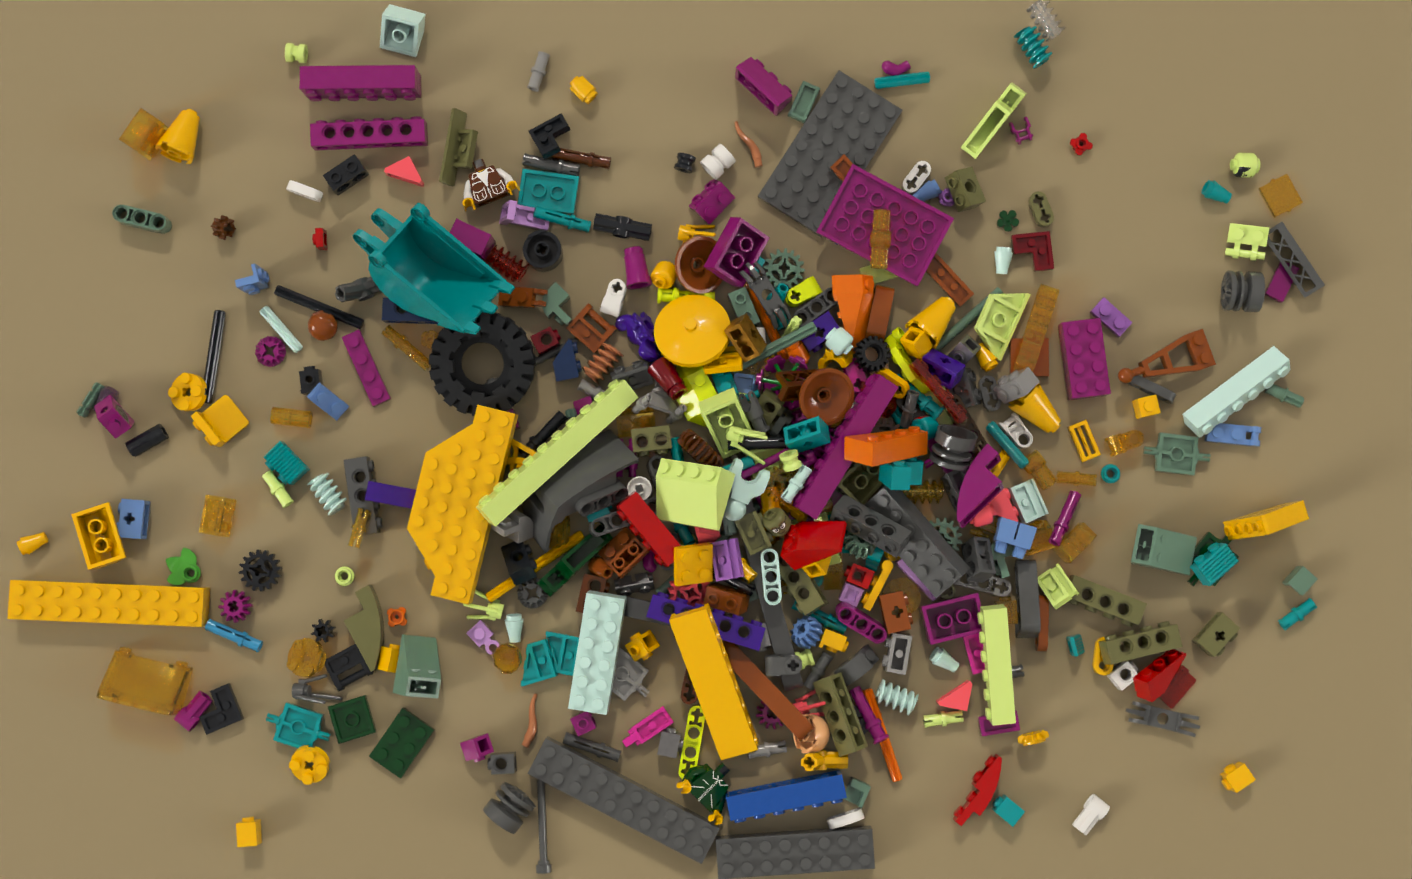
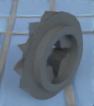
(523, 594)

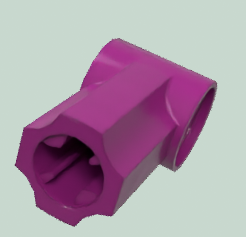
(189, 715)

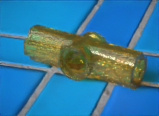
(880, 239)

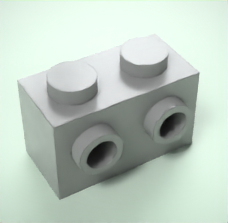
(1015, 385)
(897, 653)

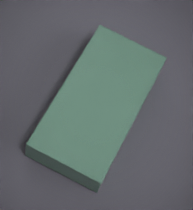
(803, 102)

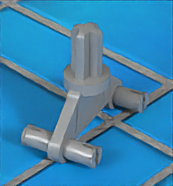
(661, 401)

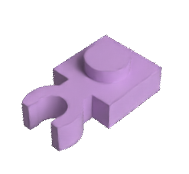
(851, 594)
(481, 635)

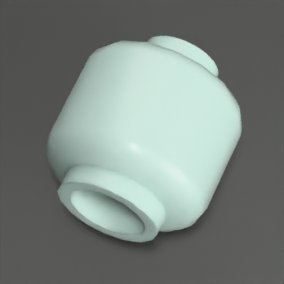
(839, 341)

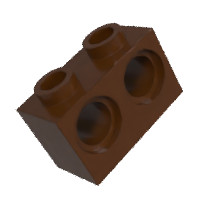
(586, 586)

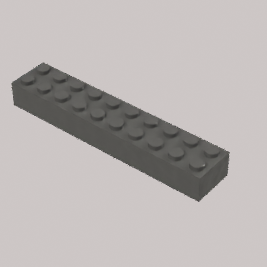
(624, 799)

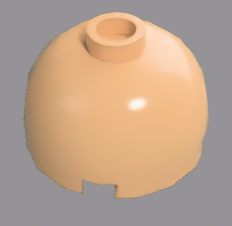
(817, 738)

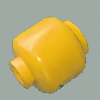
(664, 275)

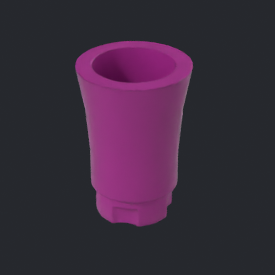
(636, 269)

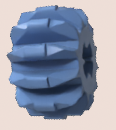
(806, 632)

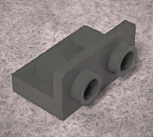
(967, 389)

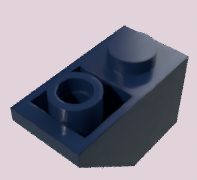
(565, 363)

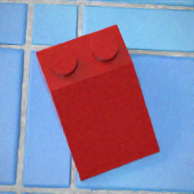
(812, 542)

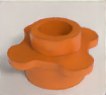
(391, 616)

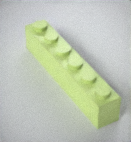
(998, 666)

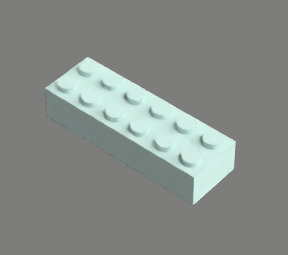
(597, 652)

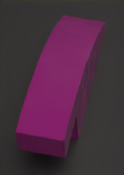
(978, 485)

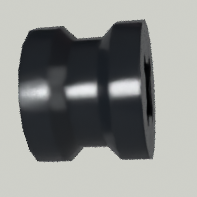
(684, 162)

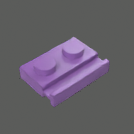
(727, 560)

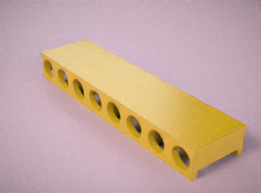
(714, 682)

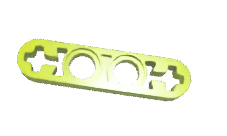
(691, 742)

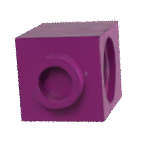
(583, 722)

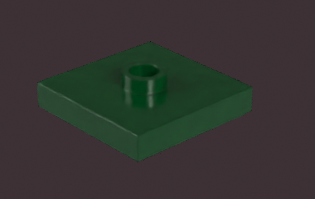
(352, 719)

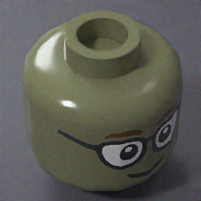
(776, 522)

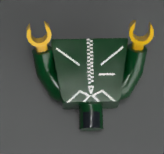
(707, 788)

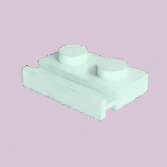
(1028, 501)

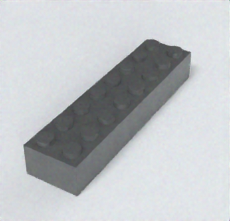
(795, 852)

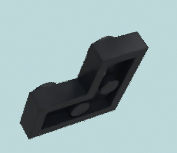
(545, 135)
(226, 712)

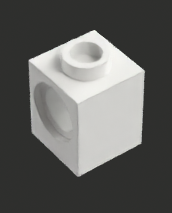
(1115, 676)

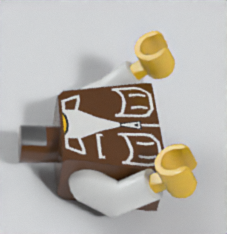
(487, 185)

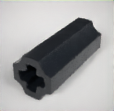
(147, 440)

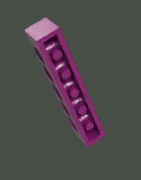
(417, 136)

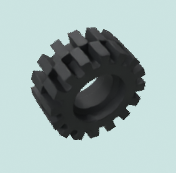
(882, 352)

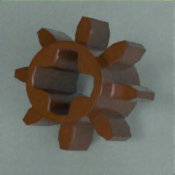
(223, 227)

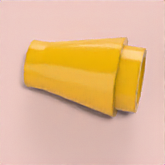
(986, 358)
(31, 543)

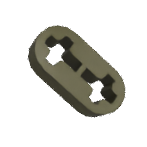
(1045, 207)

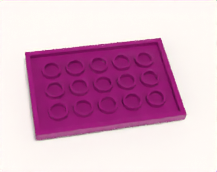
(914, 225)

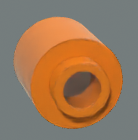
(798, 349)

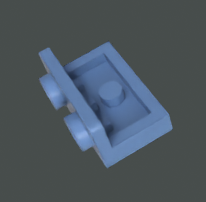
(254, 283)

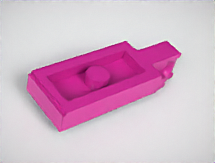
(648, 727)

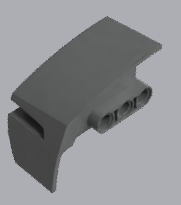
(581, 485)

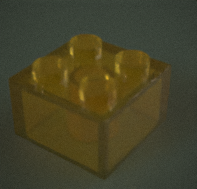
(144, 134)

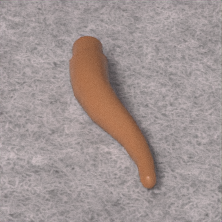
(756, 155)
(532, 728)

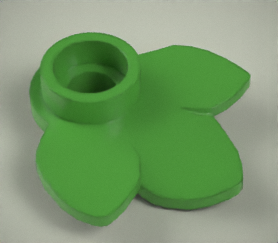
(181, 566)

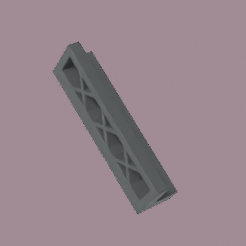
(1302, 259)

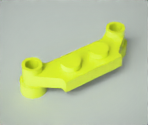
(901, 358)

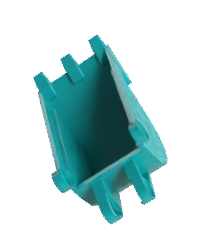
(430, 270)

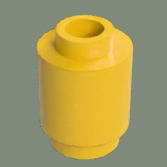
(583, 89)

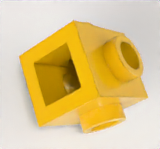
(642, 645)

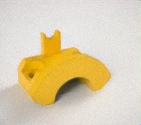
(843, 360)

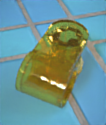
(1121, 443)

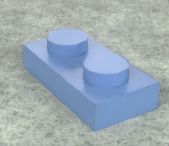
(328, 401)

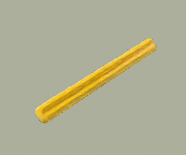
(541, 562)

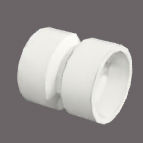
(715, 163)
(641, 486)

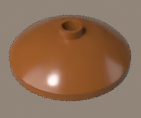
(696, 279)
(834, 402)

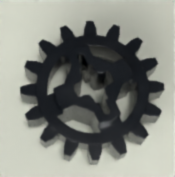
(258, 577)

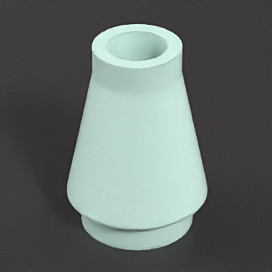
(1002, 259)
(514, 626)
(943, 659)

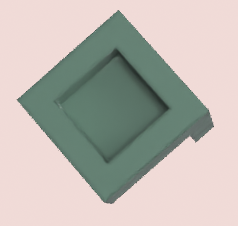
(1300, 580)
(857, 791)

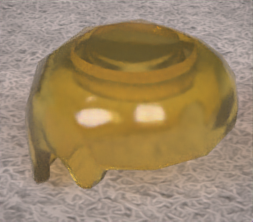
(507, 658)

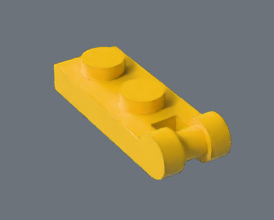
(877, 584)

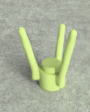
(737, 435)
(493, 610)

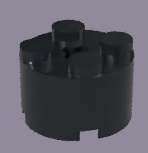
(532, 249)

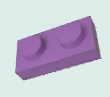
(1111, 317)

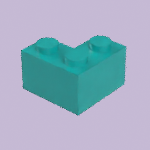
(901, 474)

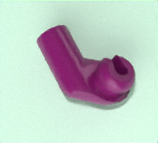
(893, 69)
(810, 458)

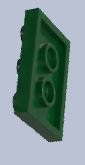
(401, 742)

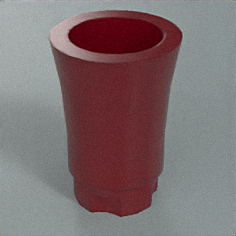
(667, 377)

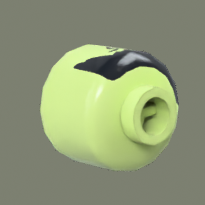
(1245, 165)

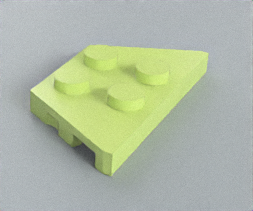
(1000, 320)

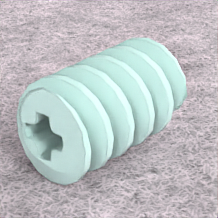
(327, 494)
(896, 697)

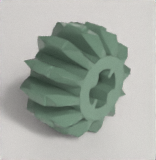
(858, 546)

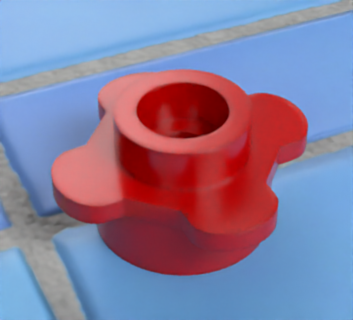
(1075, 143)

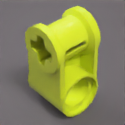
(805, 291)

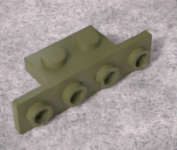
(458, 148)

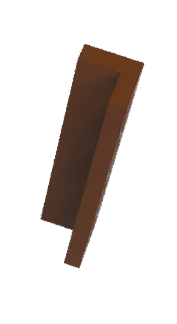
(791, 389)

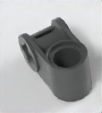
(778, 664)

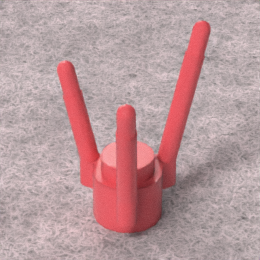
(804, 708)

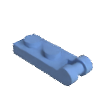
(1234, 434)

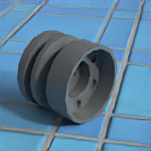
(1242, 291)
(953, 447)
(511, 804)

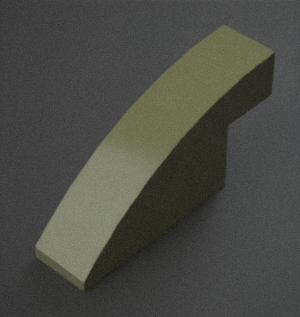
(368, 626)

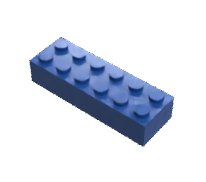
(785, 795)

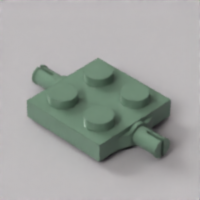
(1176, 454)

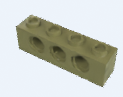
(816, 598)
(1134, 607)
(1169, 640)
(840, 714)

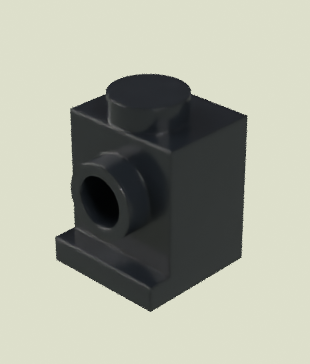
(308, 371)

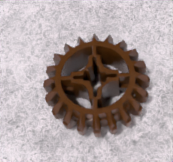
(699, 449)

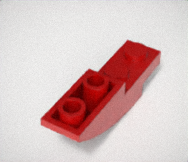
(986, 784)

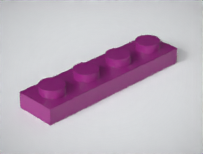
(366, 368)

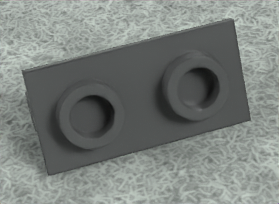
(643, 584)

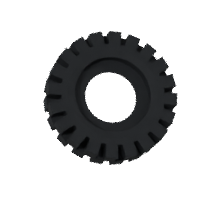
(503, 392)

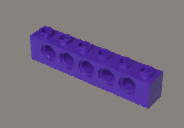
(751, 641)

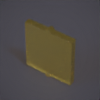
(1280, 195)

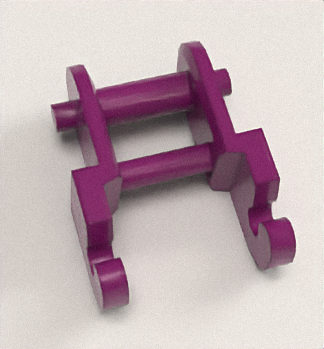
(1018, 139)

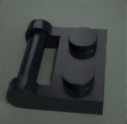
(344, 661)

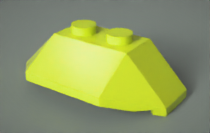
(698, 389)

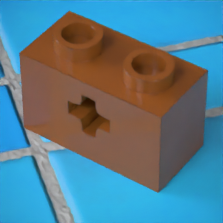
(726, 598)
(891, 622)

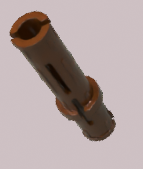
(583, 158)

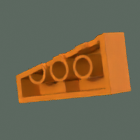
(886, 446)

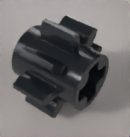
(318, 633)

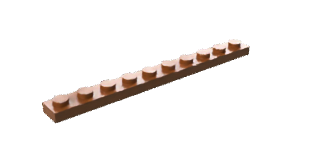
(938, 269)

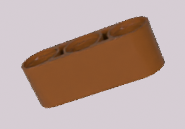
(880, 312)

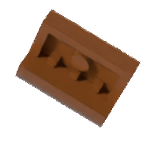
(623, 552)

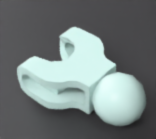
(743, 491)

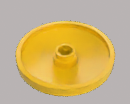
(691, 330)

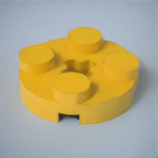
(178, 392)
(303, 771)

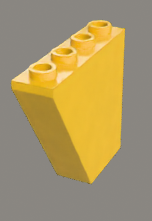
(1266, 521)

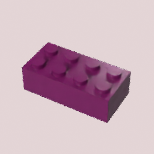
(1084, 359)

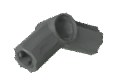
(359, 289)

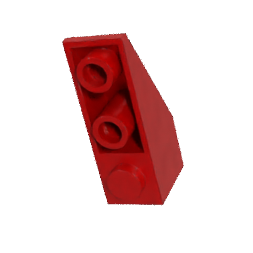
(1157, 676)

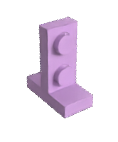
(521, 215)

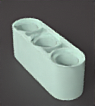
(774, 585)

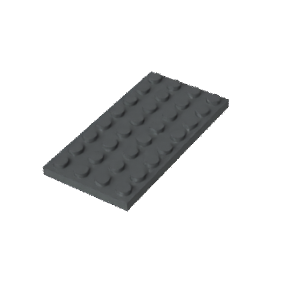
(845, 122)

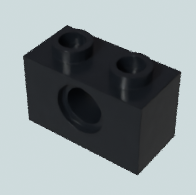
(518, 562)

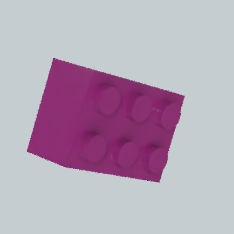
(736, 247)
(951, 618)

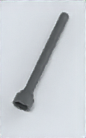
(543, 864)

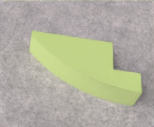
(993, 120)

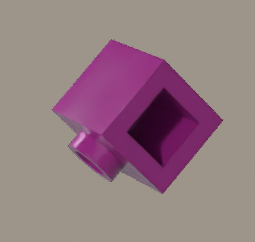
(477, 747)

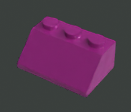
(763, 85)

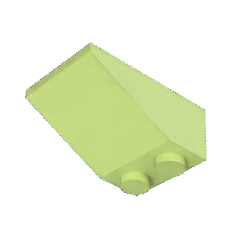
(719, 414)

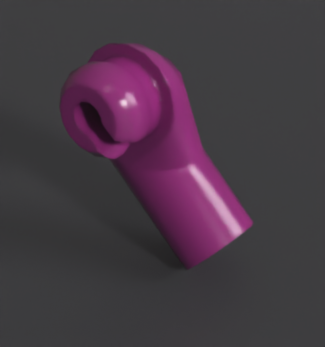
(648, 562)

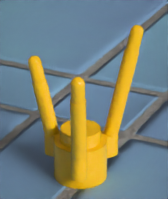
(688, 231)

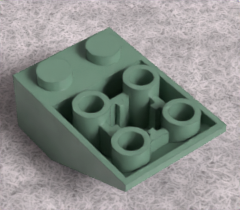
(1163, 549)
(418, 667)

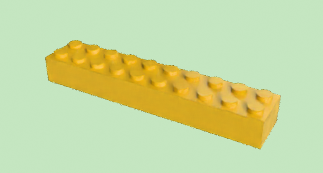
(108, 603)

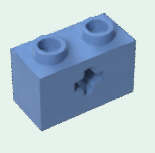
(133, 508)

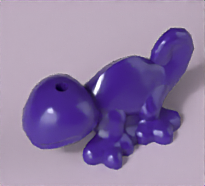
(640, 332)

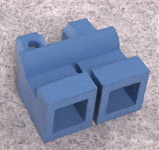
(1013, 534)

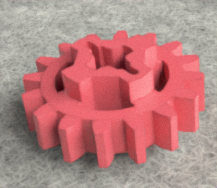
(693, 596)

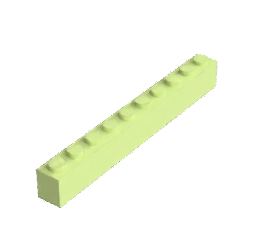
(556, 452)

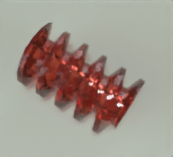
(505, 264)

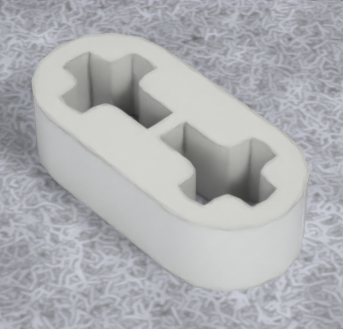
(913, 175)
(304, 191)
(845, 818)

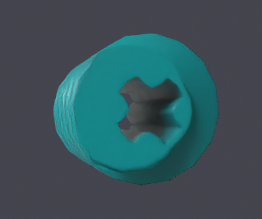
(1033, 45)

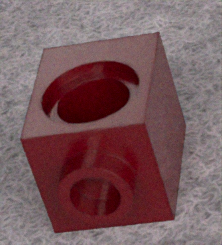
(537, 340)

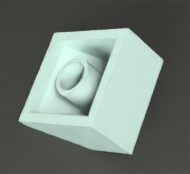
(402, 30)

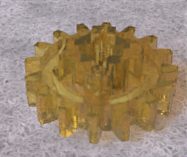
(780, 486)

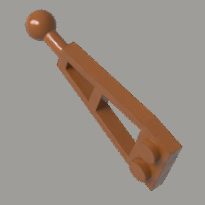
(1197, 347)

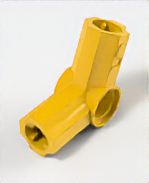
(823, 760)

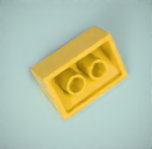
(99, 536)

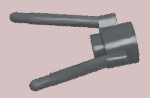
(304, 691)

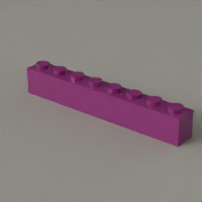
(832, 465)

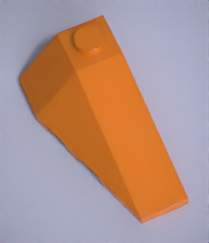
(855, 301)

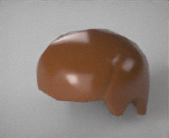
(322, 325)

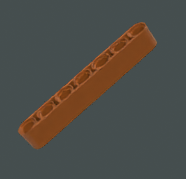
(767, 692)

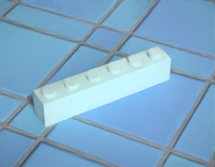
(1236, 392)

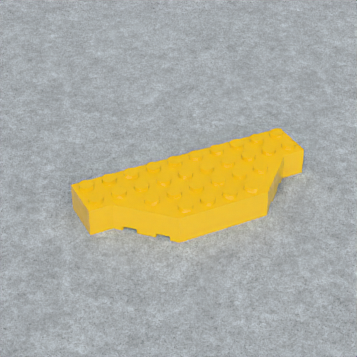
(449, 488)

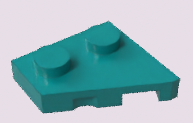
(563, 651)

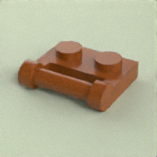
(587, 333)

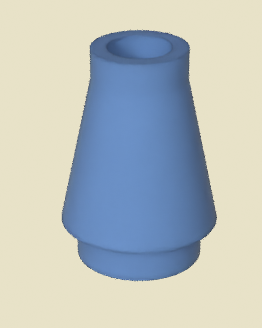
(928, 191)

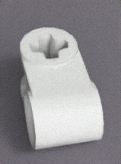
(612, 301)
(1016, 430)

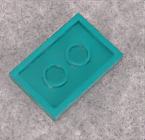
(548, 190)

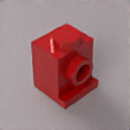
(865, 579)

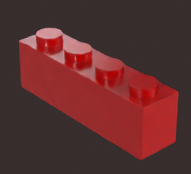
(649, 527)

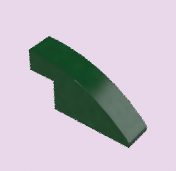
(573, 561)

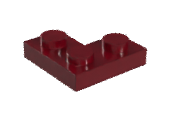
(1039, 245)

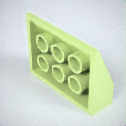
(692, 493)

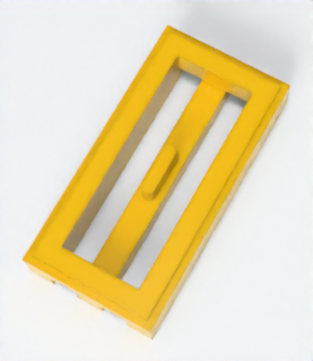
(1077, 444)

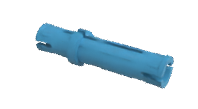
(240, 638)

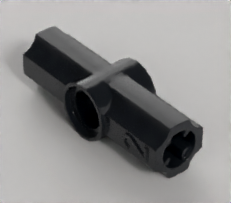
(622, 227)

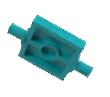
(298, 726)

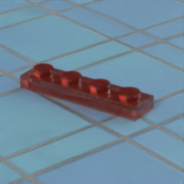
(944, 396)

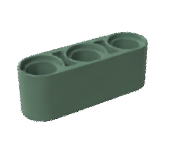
(134, 214)

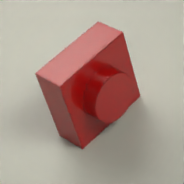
(320, 238)

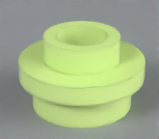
(338, 576)

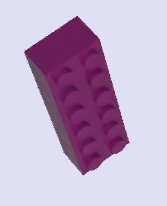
(360, 82)

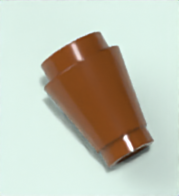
(599, 567)

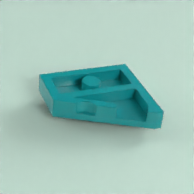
(538, 663)

